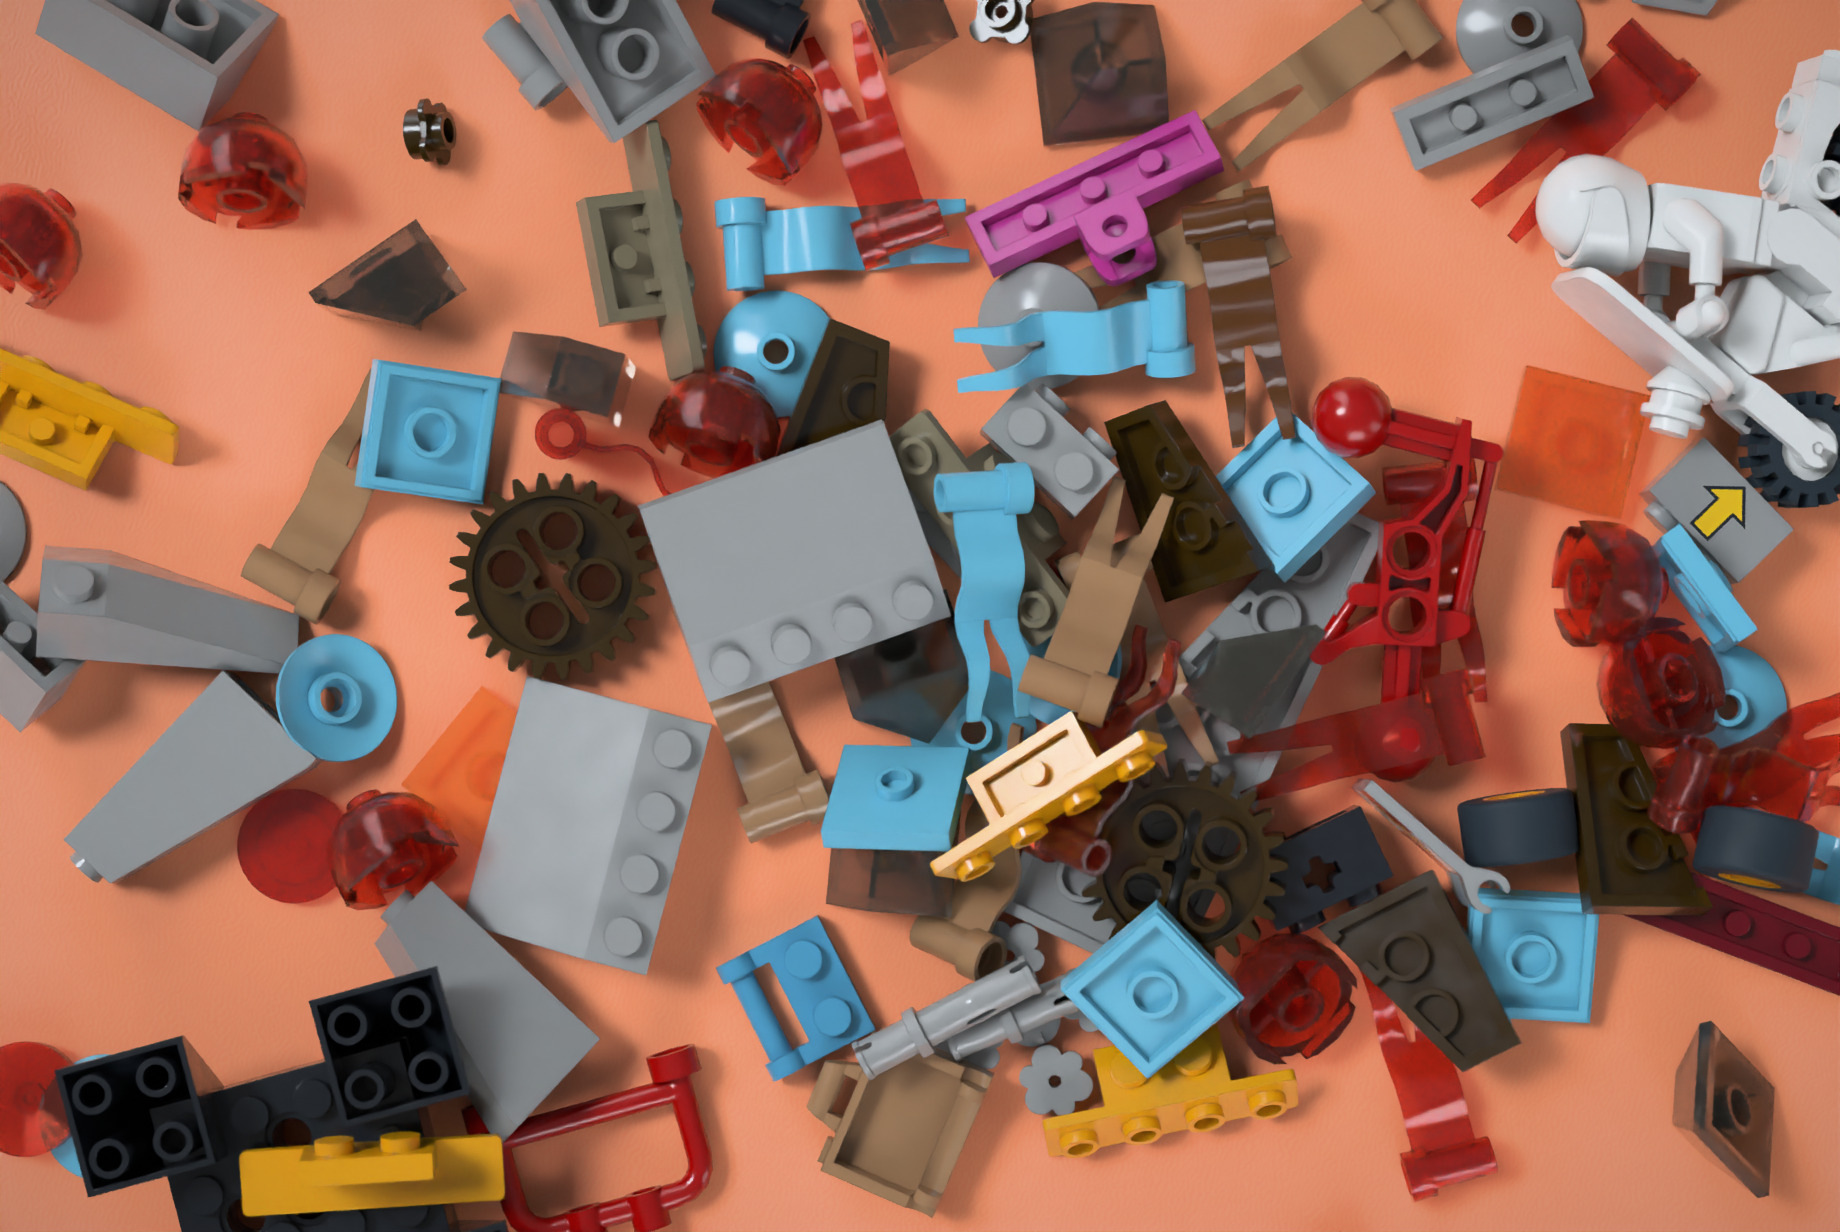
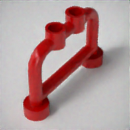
(645, 1207)

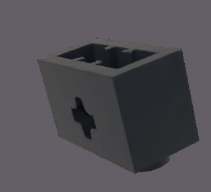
(1358, 862)

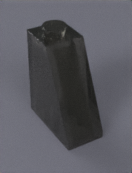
(567, 375)

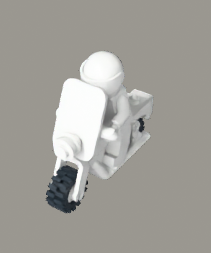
(1778, 319)

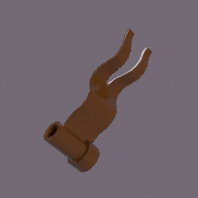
(1241, 299)

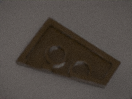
(841, 387)
(1204, 533)
(1622, 855)
(1428, 967)

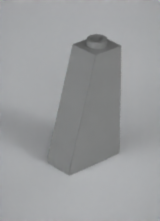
(194, 777)
(506, 1023)

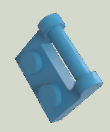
(815, 988)

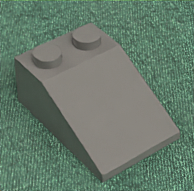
(618, 56)

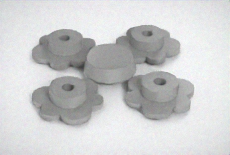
(1047, 1058)

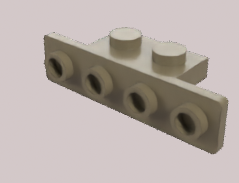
(639, 255)
(928, 450)

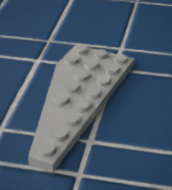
(1052, 892)

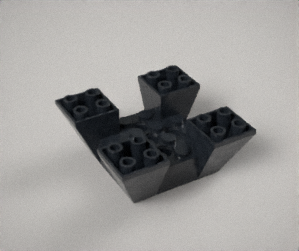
(171, 1117)

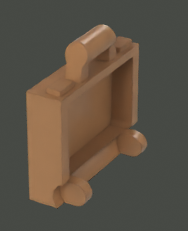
(900, 1127)

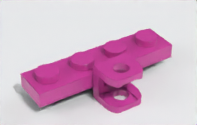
(1099, 203)

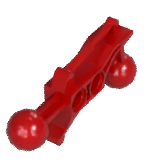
(1353, 421)

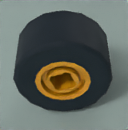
(1518, 827)
(1755, 849)

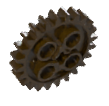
(507, 611)
(1238, 878)

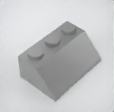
(165, 51)

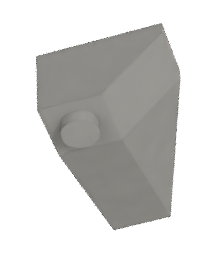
(138, 613)

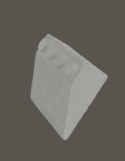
(794, 560)
(587, 824)

